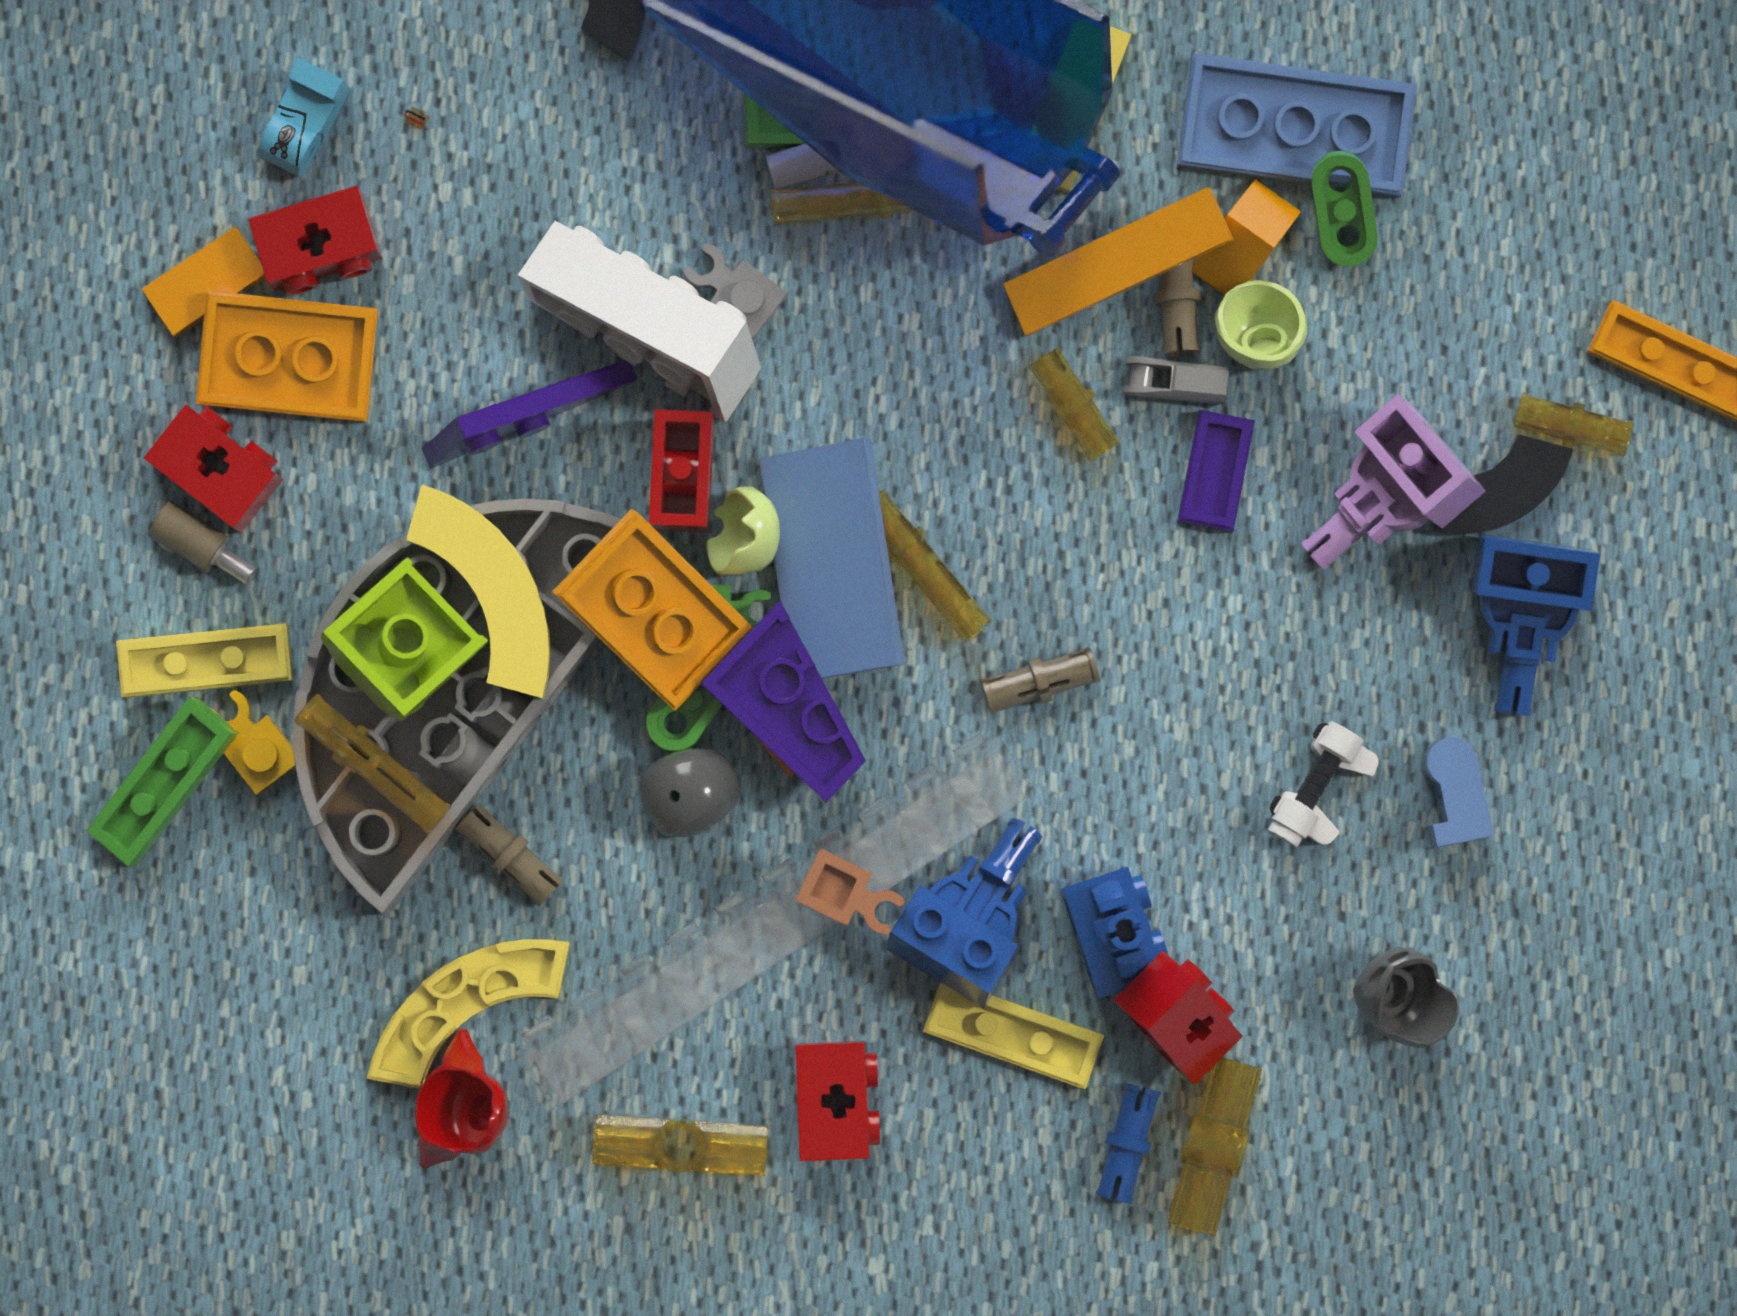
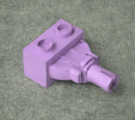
(1395, 483)

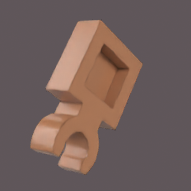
(840, 890)

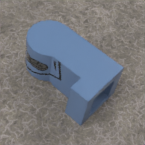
(1459, 793)

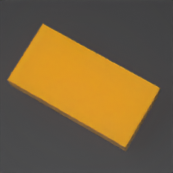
(220, 266)

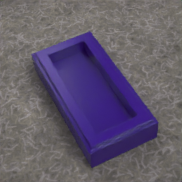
(1215, 471)

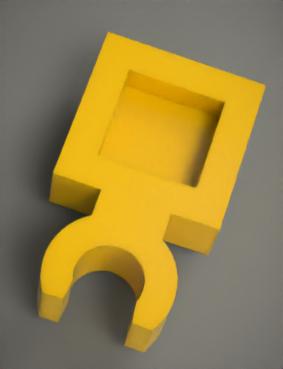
(260, 749)

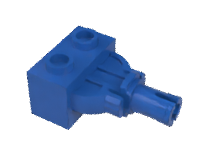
(1530, 595)
(962, 927)
(1113, 928)

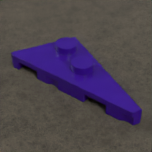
(523, 414)

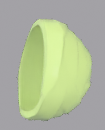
(1260, 324)

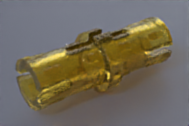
(1074, 404)
(1573, 424)

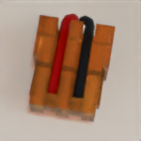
(416, 118)

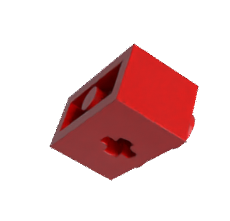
(288, 230)
(182, 457)
(681, 471)
(1180, 1016)
(820, 1132)

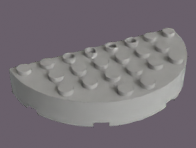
(463, 728)

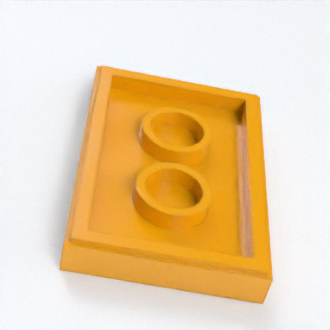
(287, 356)
(652, 609)

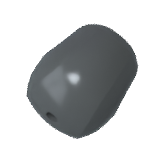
(705, 786)
(1405, 998)

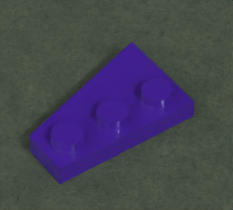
(785, 704)

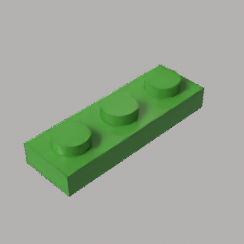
(162, 781)

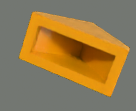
(1257, 227)

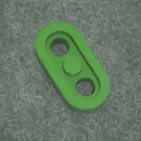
(1344, 207)
(699, 712)

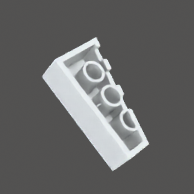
(644, 315)

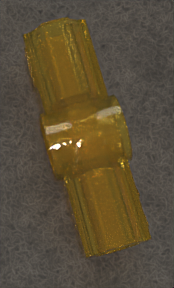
(641, 1144)
(1214, 1146)

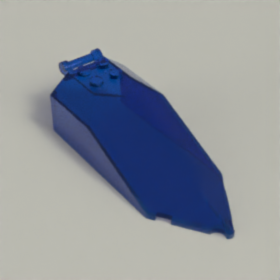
(928, 101)

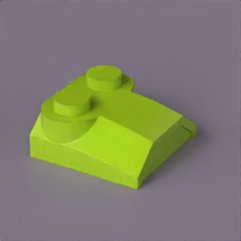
(401, 641)

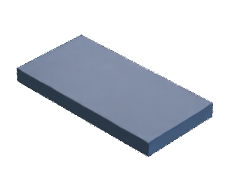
(1285, 118)
(834, 556)

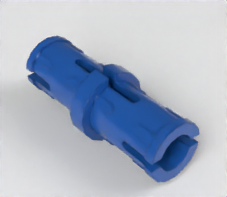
(1128, 1143)

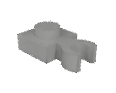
(743, 288)

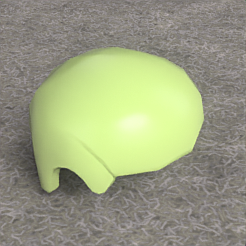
(748, 533)

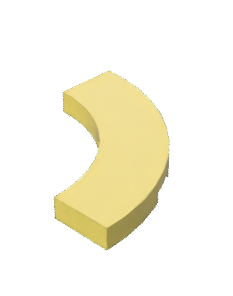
(500, 582)
(456, 995)

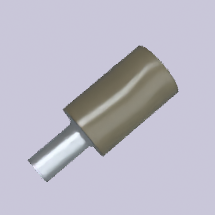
(197, 542)

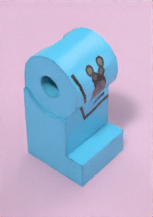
(302, 117)

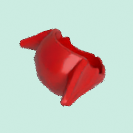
(459, 1106)

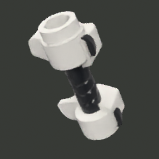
(1296, 813)

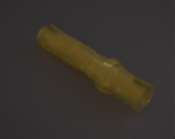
(830, 203)
(909, 548)
(318, 719)

